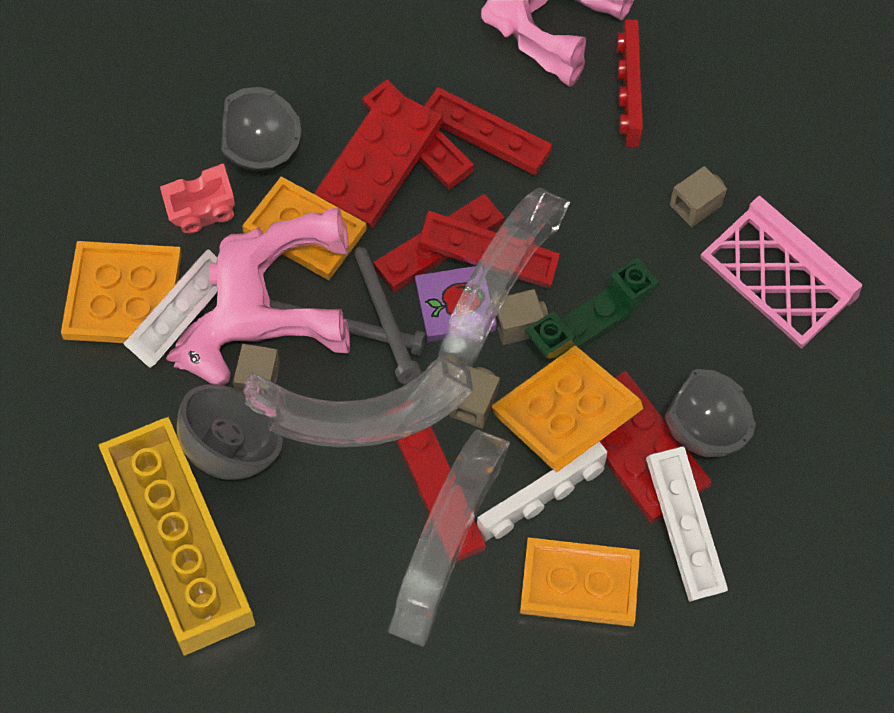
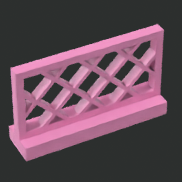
(802, 251)

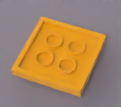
(116, 288)
(566, 408)

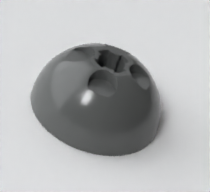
(224, 433)

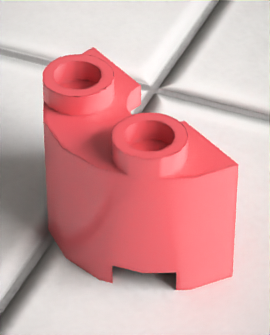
(200, 200)

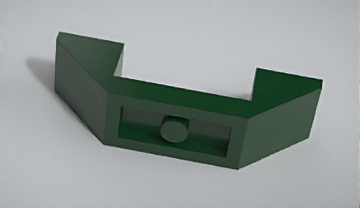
(599, 315)

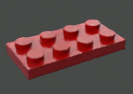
(380, 156)
(633, 442)

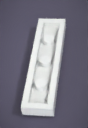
(174, 312)
(532, 498)
(686, 524)

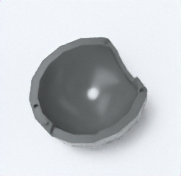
(259, 129)
(710, 415)

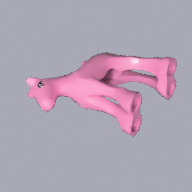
(556, 54)
(244, 303)

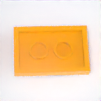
(289, 201)
(580, 582)

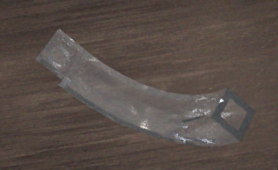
(497, 271)
(364, 421)
(444, 535)

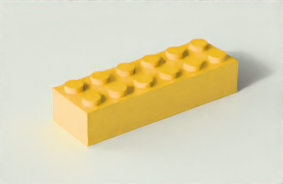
(177, 536)

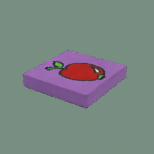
(438, 297)

